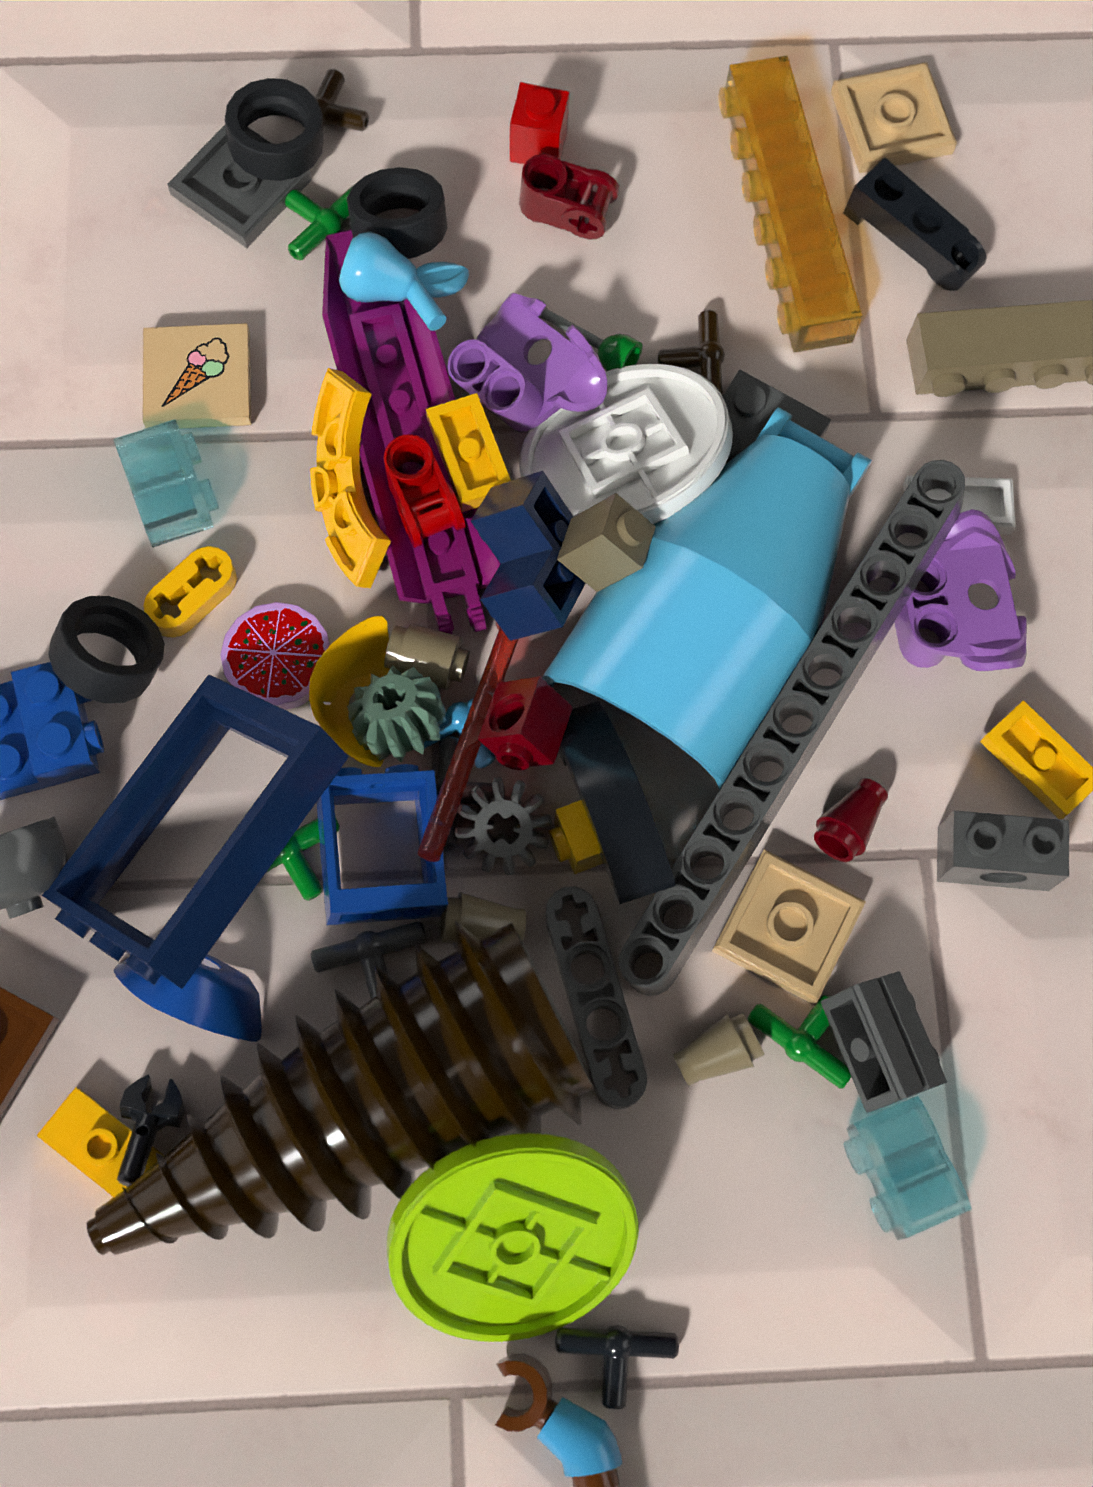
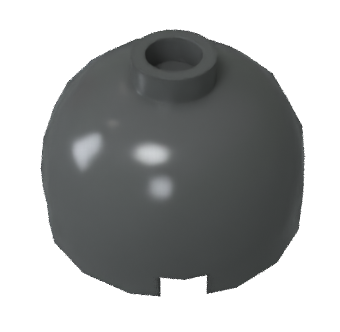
(29, 865)

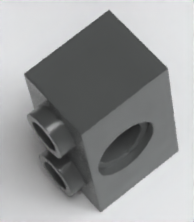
(1003, 850)

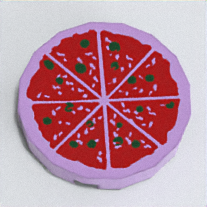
(274, 653)

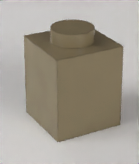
(606, 542)

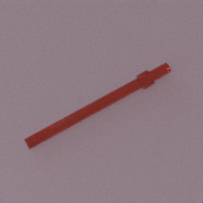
(466, 750)

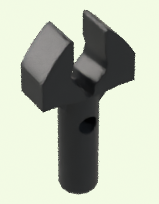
(146, 1124)

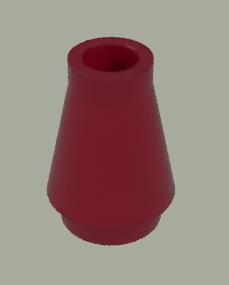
(850, 822)

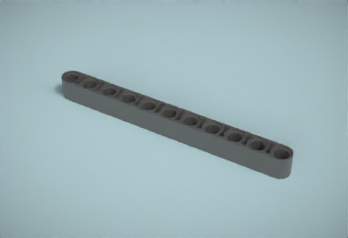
(799, 696)

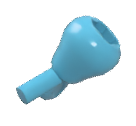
(381, 273)

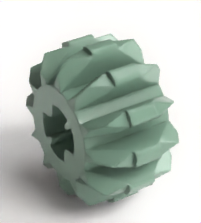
(396, 713)

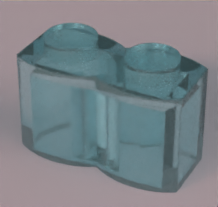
(164, 482)
(907, 1169)

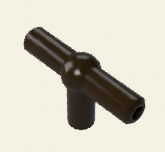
(338, 114)
(707, 355)

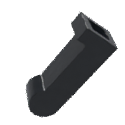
(916, 225)

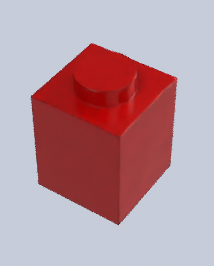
(538, 122)

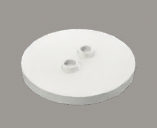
(650, 441)

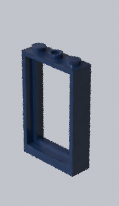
(240, 863)

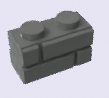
(883, 1041)

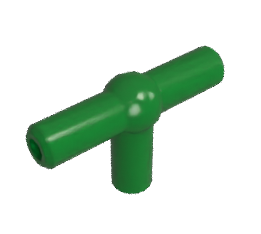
(323, 221)
(297, 864)
(801, 1043)

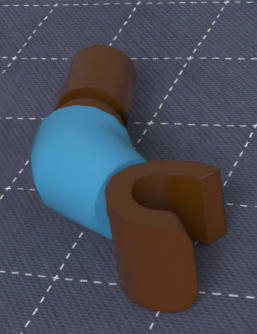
(569, 1431)

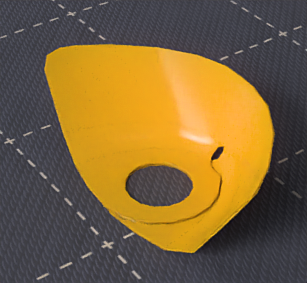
(341, 669)

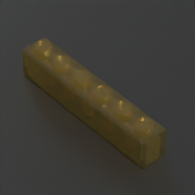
(790, 205)

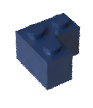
(525, 531)

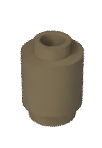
(429, 651)

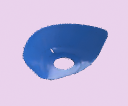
(211, 999)

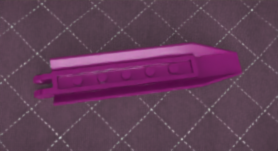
(403, 368)

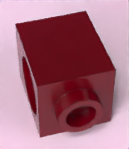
(525, 723)

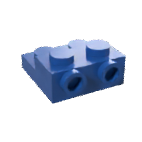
(44, 733)

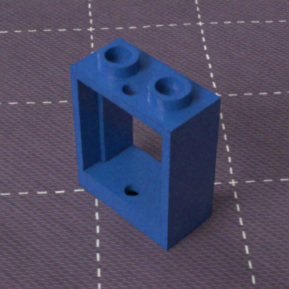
(379, 903)

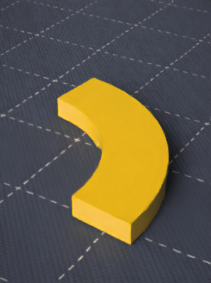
(336, 482)

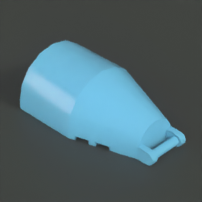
(722, 598)

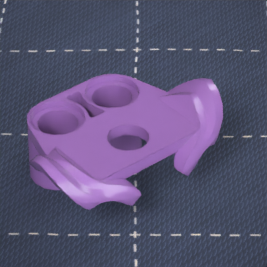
(566, 380)
(975, 635)

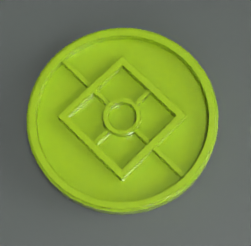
(511, 1237)

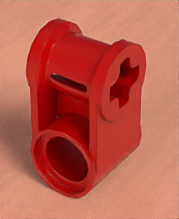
(422, 498)

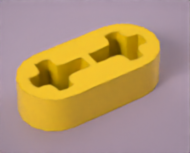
(186, 587)

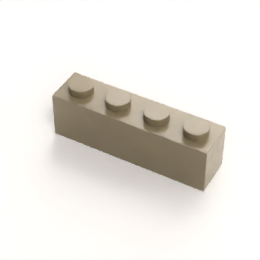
(1002, 348)

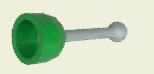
(613, 351)

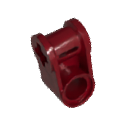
(568, 197)

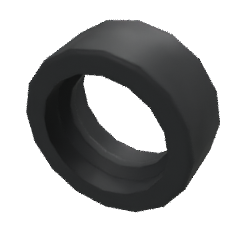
(275, 98)
(394, 190)
(97, 678)

